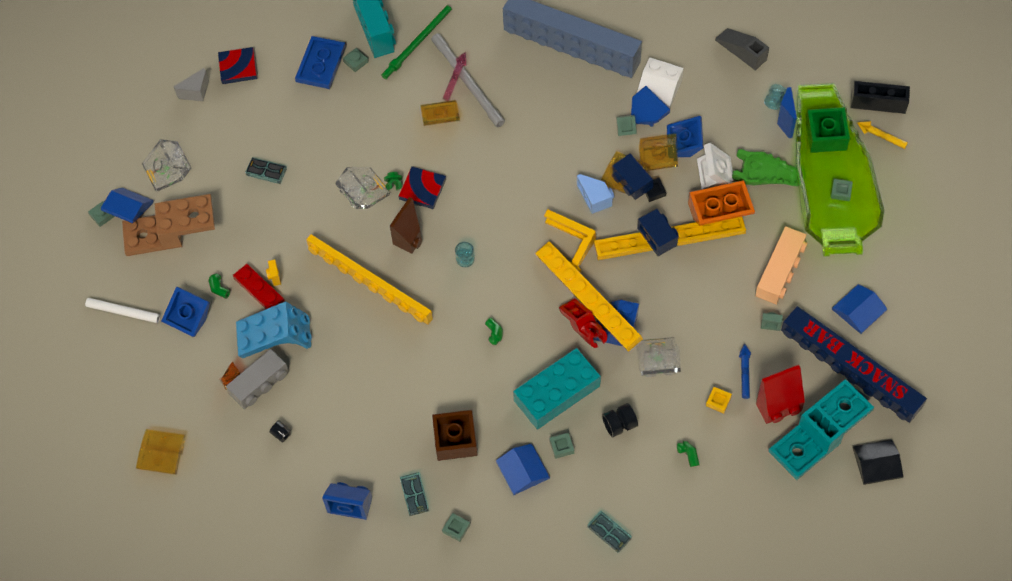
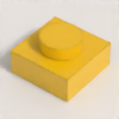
(273, 273)
(718, 400)

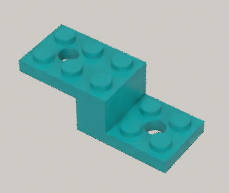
(821, 429)

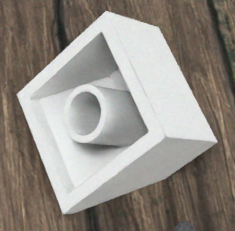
(661, 79)

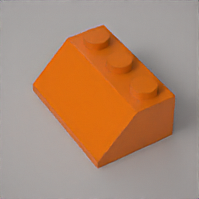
(720, 203)

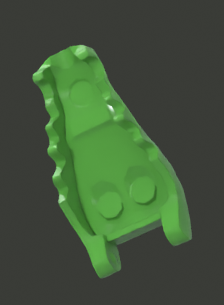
(764, 169)

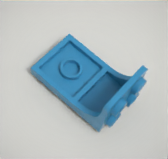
(273, 327)

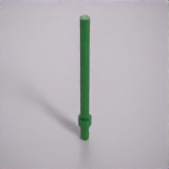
(395, 64)

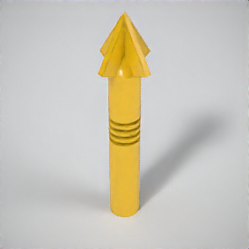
(867, 127)

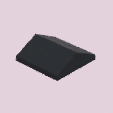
(878, 462)

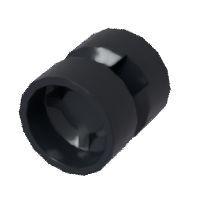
(621, 419)

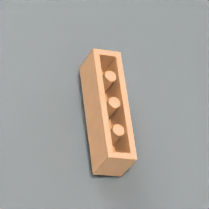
(781, 265)

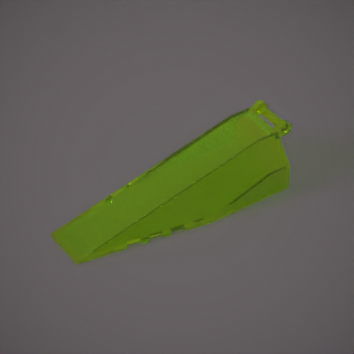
(826, 218)

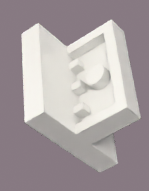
(714, 167)

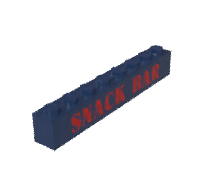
(853, 364)

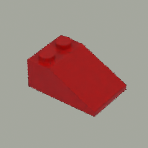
(781, 395)

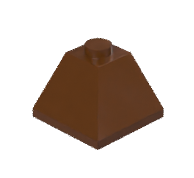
(406, 229)

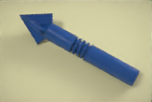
(745, 355)

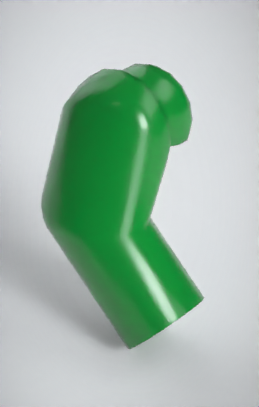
(215, 286)
(496, 331)
(690, 451)

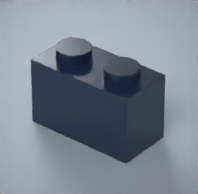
(632, 177)
(658, 232)

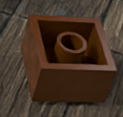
(454, 435)

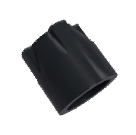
(280, 431)

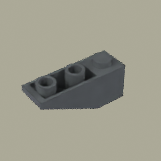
(745, 47)

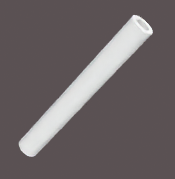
(122, 310)

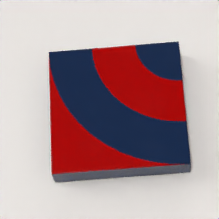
(237, 65)
(422, 187)

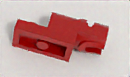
(583, 322)

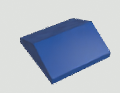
(787, 114)
(689, 136)
(126, 204)
(860, 308)
(186, 312)
(522, 468)

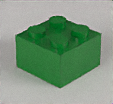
(827, 130)

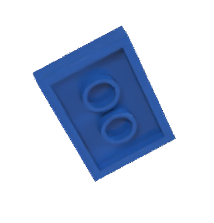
(320, 62)

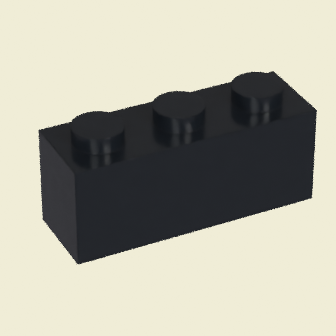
(880, 97)

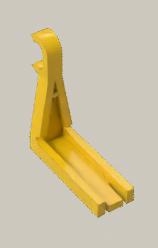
(575, 229)

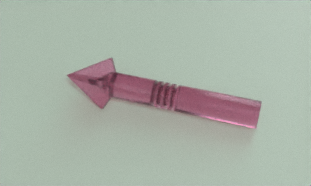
(461, 61)

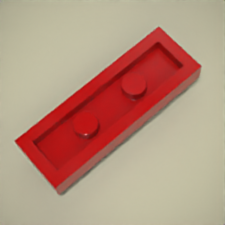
(257, 287)

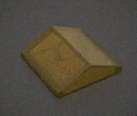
(440, 112)
(659, 151)

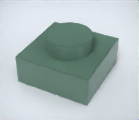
(355, 60)
(626, 125)
(841, 190)
(99, 216)
(771, 321)
(561, 445)
(456, 527)

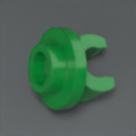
(394, 178)

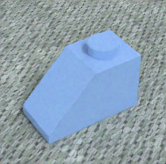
(595, 193)

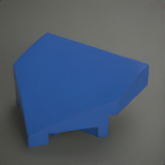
(648, 107)

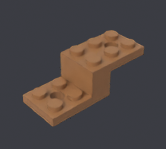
(168, 225)

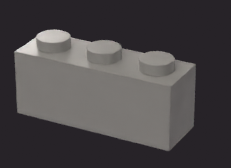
(257, 379)

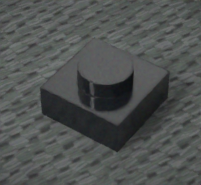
(657, 192)

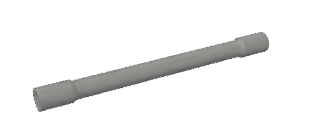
(492, 113)

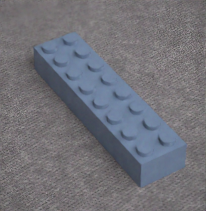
(573, 36)

